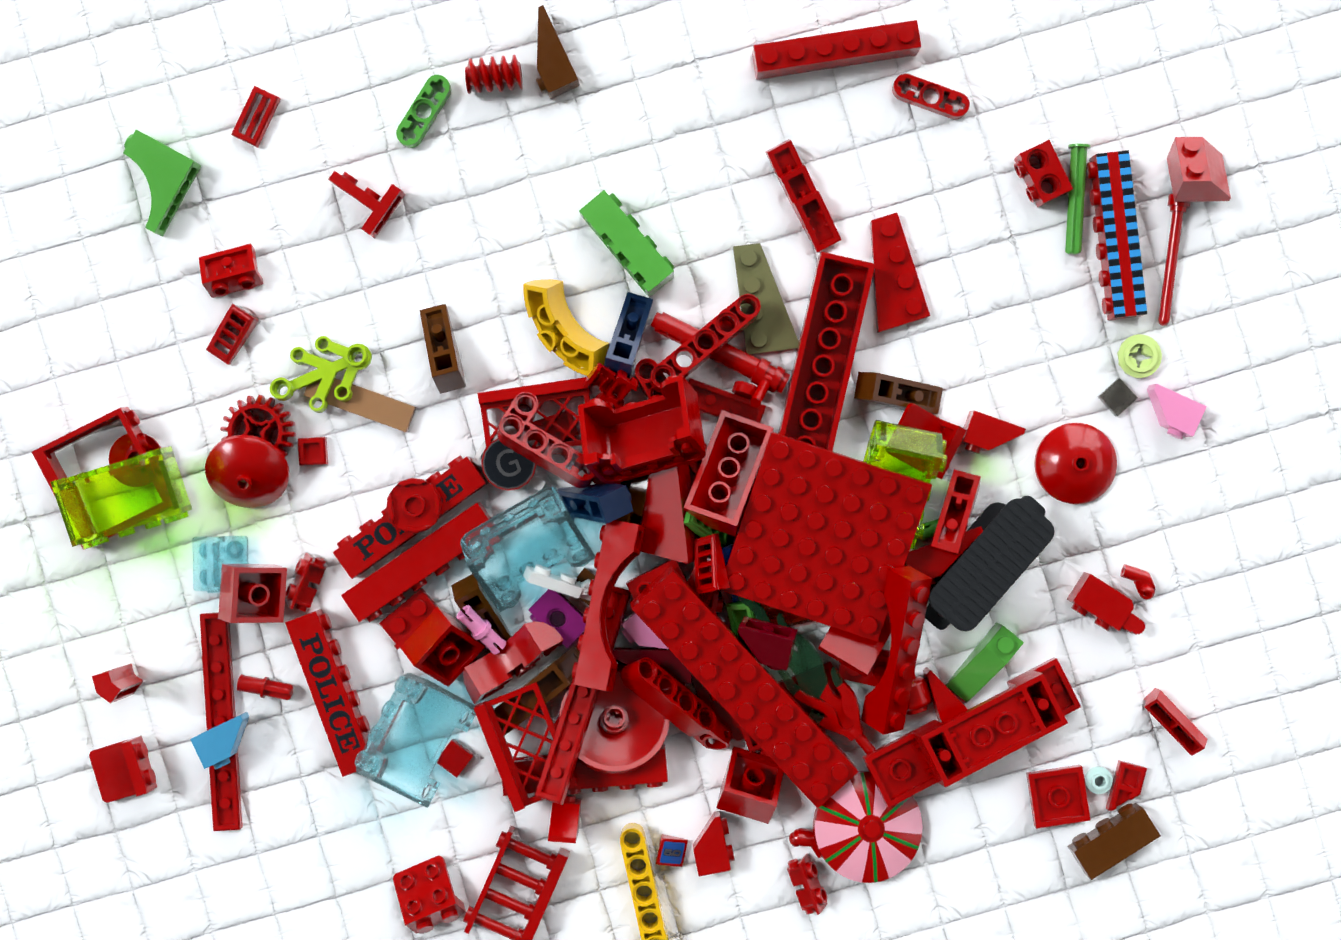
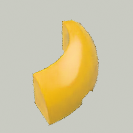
(559, 329)

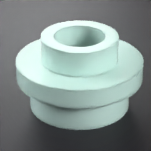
(1092, 774)

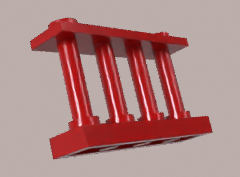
(542, 887)

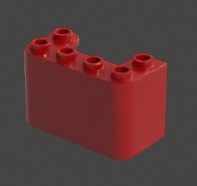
(642, 434)

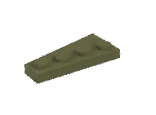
(772, 327)

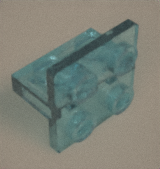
(210, 554)

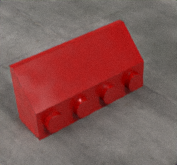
(728, 472)

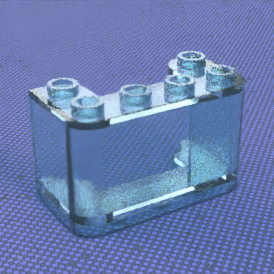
(526, 534)

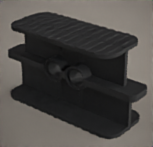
(991, 564)

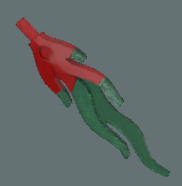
(839, 713)

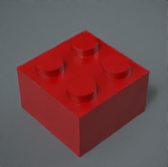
(252, 593)
(442, 647)

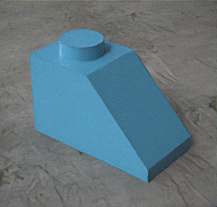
(220, 742)

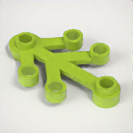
(326, 372)

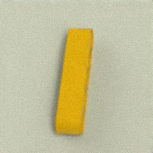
(639, 878)

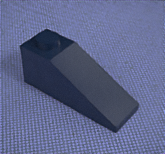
(628, 333)
(598, 501)

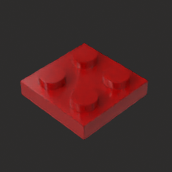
(1058, 796)

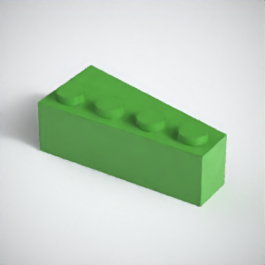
(627, 243)

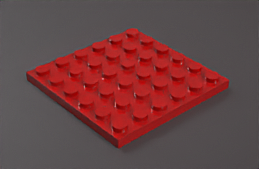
(824, 535)

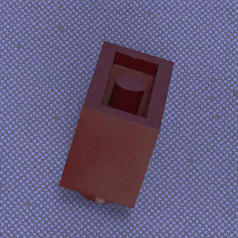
(769, 642)

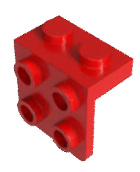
(921, 419)
(123, 769)
(427, 895)

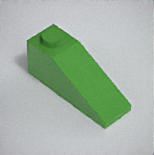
(984, 662)

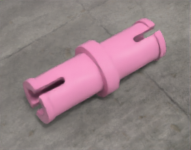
(481, 629)

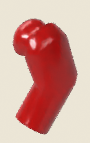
(1142, 580)
(804, 837)

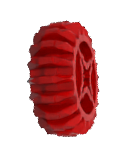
(245, 411)

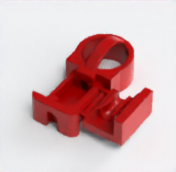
(611, 385)

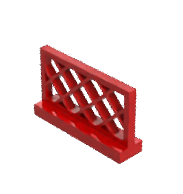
(544, 392)
(500, 747)

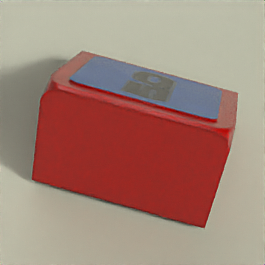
(671, 851)

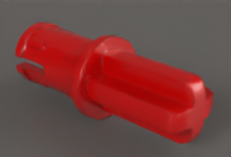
(264, 687)

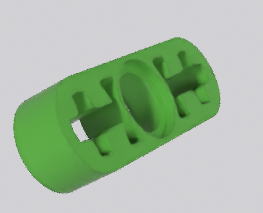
(407, 125)

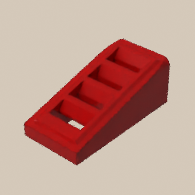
(245, 331)
(702, 575)

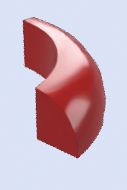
(517, 657)

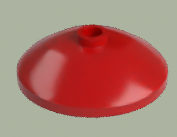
(248, 460)
(1057, 465)

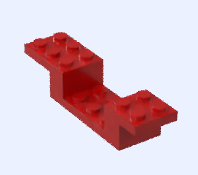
(976, 737)

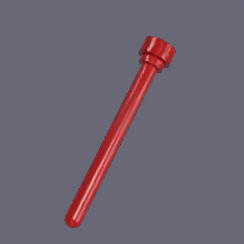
(1177, 210)

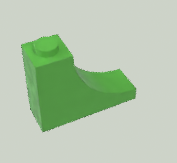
(167, 175)

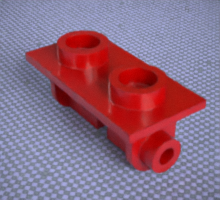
(299, 591)
(813, 896)

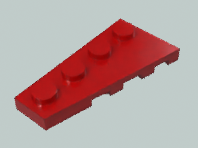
(896, 282)

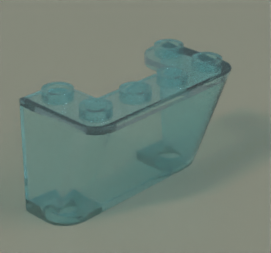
(412, 737)

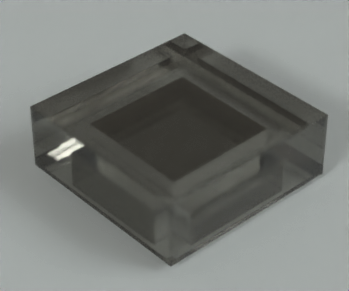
(1117, 397)

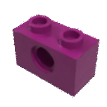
(556, 601)

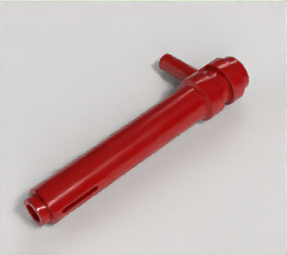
(758, 370)

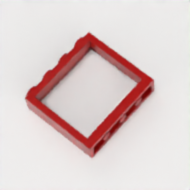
(49, 463)

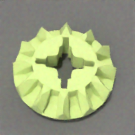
(1148, 347)

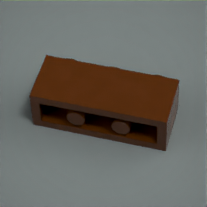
(1113, 840)

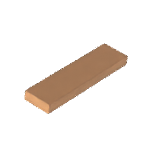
(369, 405)

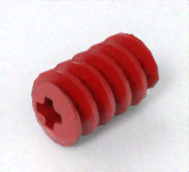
(493, 74)

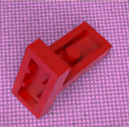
(381, 210)

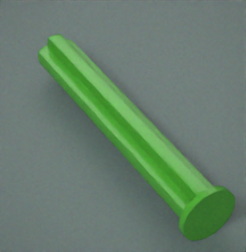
(1076, 198)

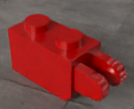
(1105, 604)

